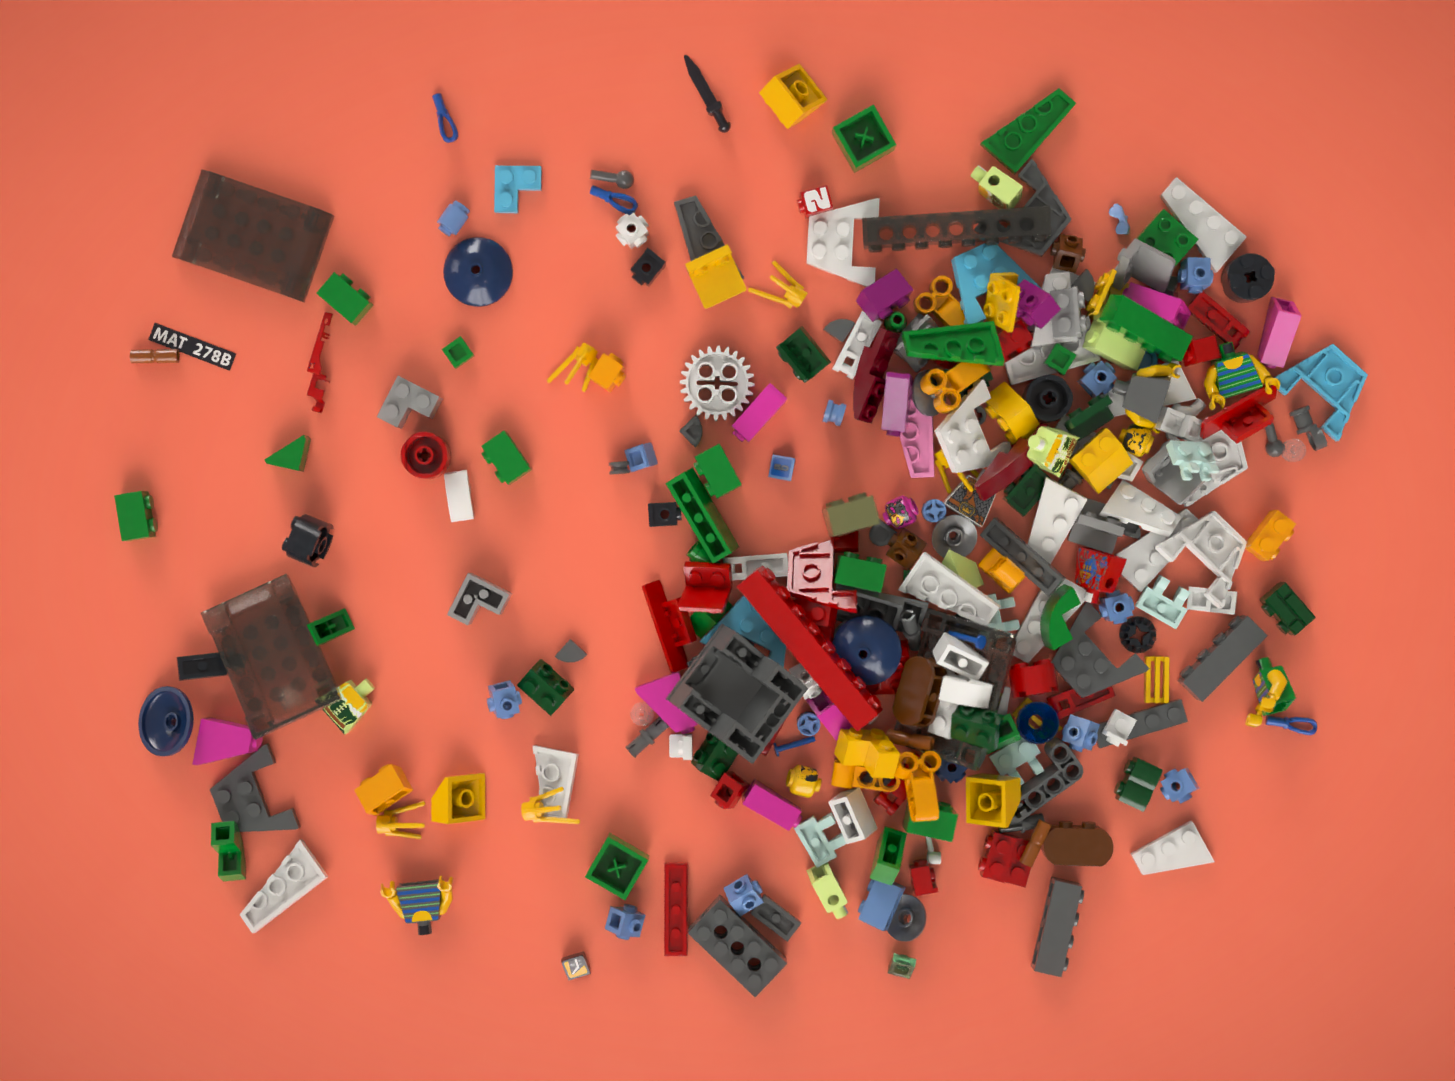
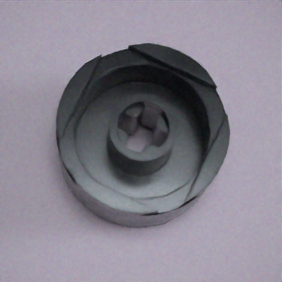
(1259, 272)
(1058, 392)
(308, 540)

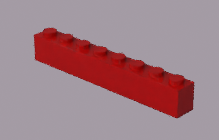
(810, 647)

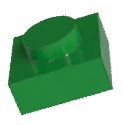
(458, 352)
(1059, 359)

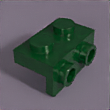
(803, 355)
(1087, 421)
(1026, 490)
(545, 687)
(976, 726)
(713, 757)

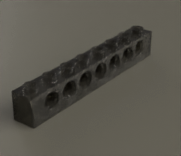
(920, 223)

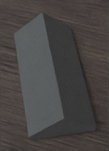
(883, 606)

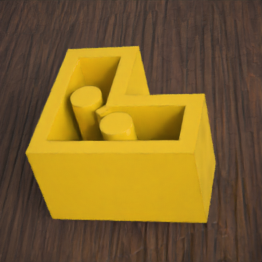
(1012, 413)
(868, 749)

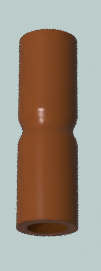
(152, 356)
(912, 740)
(1036, 840)

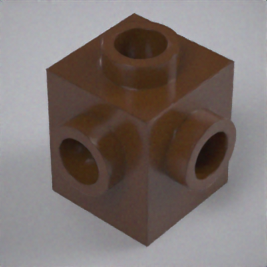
(1068, 253)
(905, 548)

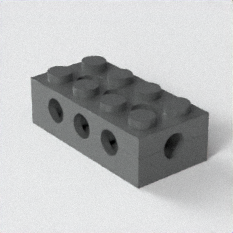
(736, 961)

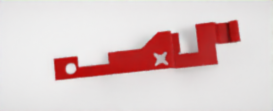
(316, 370)

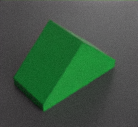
(292, 456)
(704, 621)
(330, 627)

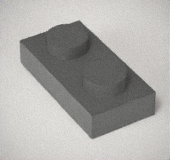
(776, 918)

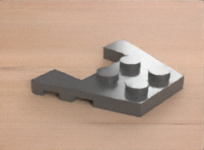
(1043, 197)
(1085, 665)
(241, 799)

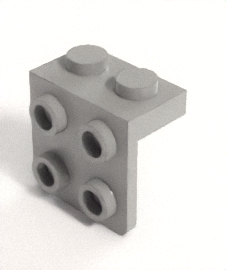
(1145, 265)
(1167, 477)

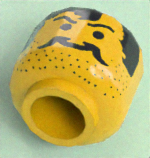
(1136, 440)
(803, 781)

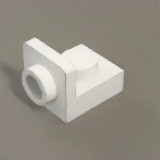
(1118, 728)
(681, 746)

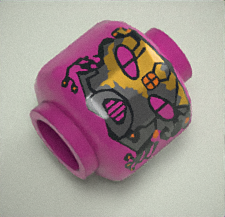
(900, 512)

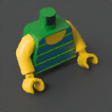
(1235, 375)
(1272, 690)

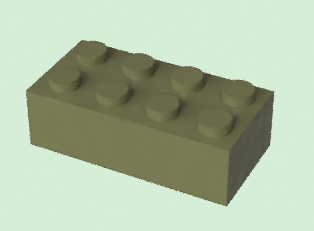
(850, 516)

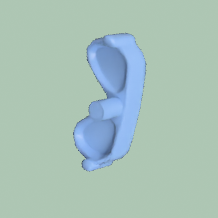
(1117, 212)

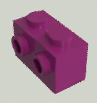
(884, 295)
(1035, 305)

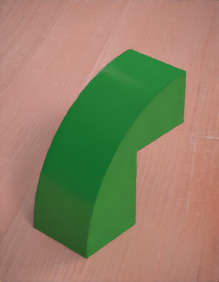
(1052, 625)
(229, 845)

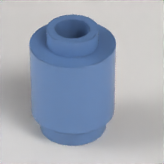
(453, 218)

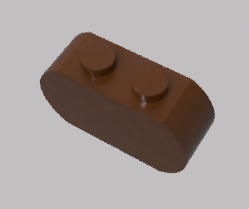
(918, 692)
(1077, 844)

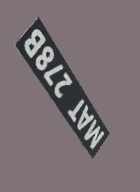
(192, 346)

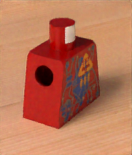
(1097, 572)

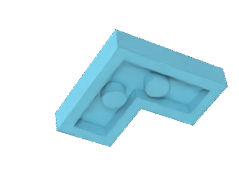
(509, 182)

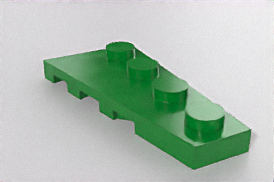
(1022, 136)
(958, 343)

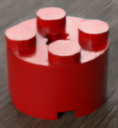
(416, 446)
(1033, 679)

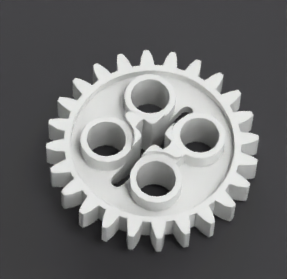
(717, 361)

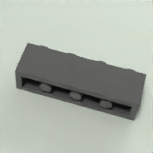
(1222, 657)
(1056, 927)

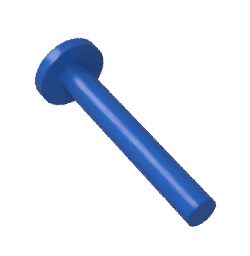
(980, 641)
(777, 749)

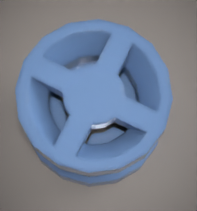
(834, 413)
(936, 508)
(810, 727)

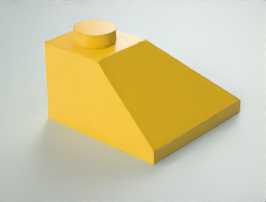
(459, 799)

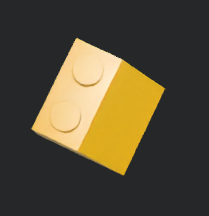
(792, 96)
(1101, 460)
(992, 799)

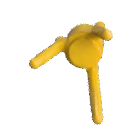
(794, 294)
(585, 356)
(941, 460)
(535, 810)
(389, 824)

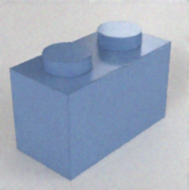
(880, 904)

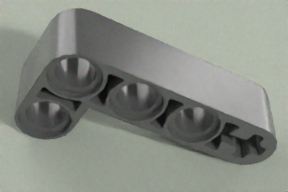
(1039, 782)

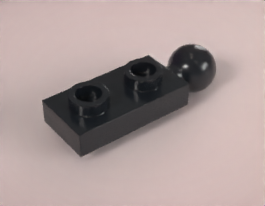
(200, 666)

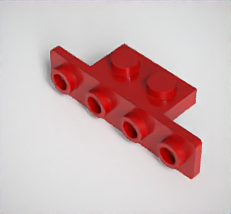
(1242, 417)
(672, 625)

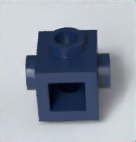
(954, 775)

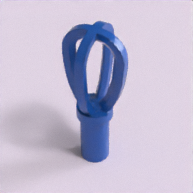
(441, 112)
(608, 195)
(1285, 723)

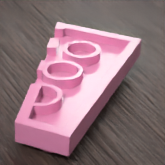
(919, 444)

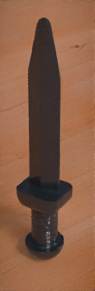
(713, 107)

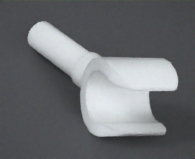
(932, 857)

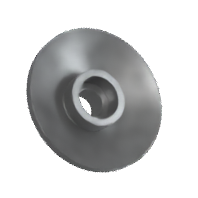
(921, 400)
(965, 536)
(899, 926)

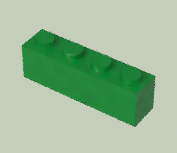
(1145, 328)
(702, 515)

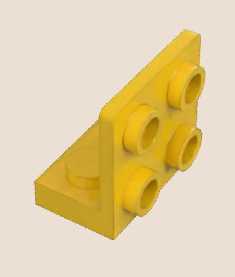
(715, 277)
(1104, 289)
(1002, 299)

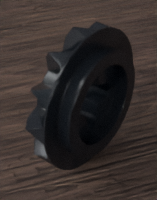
(1129, 628)

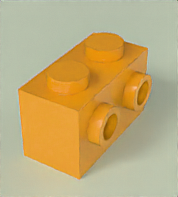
(608, 372)
(1269, 535)
(383, 789)

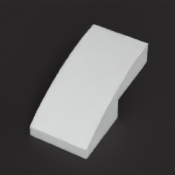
(1179, 424)
(459, 495)
(1199, 602)
(966, 693)

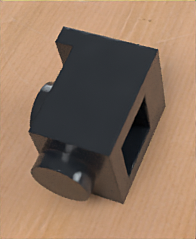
(656, 264)
(655, 510)

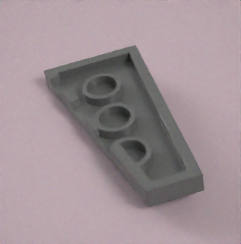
(697, 228)

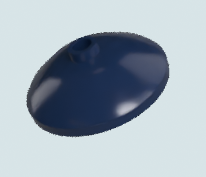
(489, 283)
(874, 637)
(166, 721)

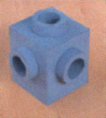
(1195, 274)
(1090, 381)
(1108, 604)
(503, 700)
(1080, 733)
(1186, 782)
(744, 894)
(625, 921)

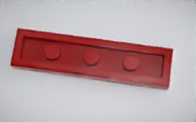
(675, 909)

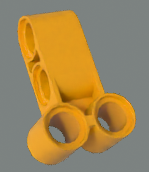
(942, 305)
(951, 383)
(1001, 570)
(849, 776)
(920, 784)

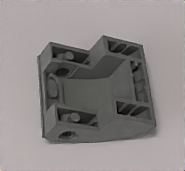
(737, 693)

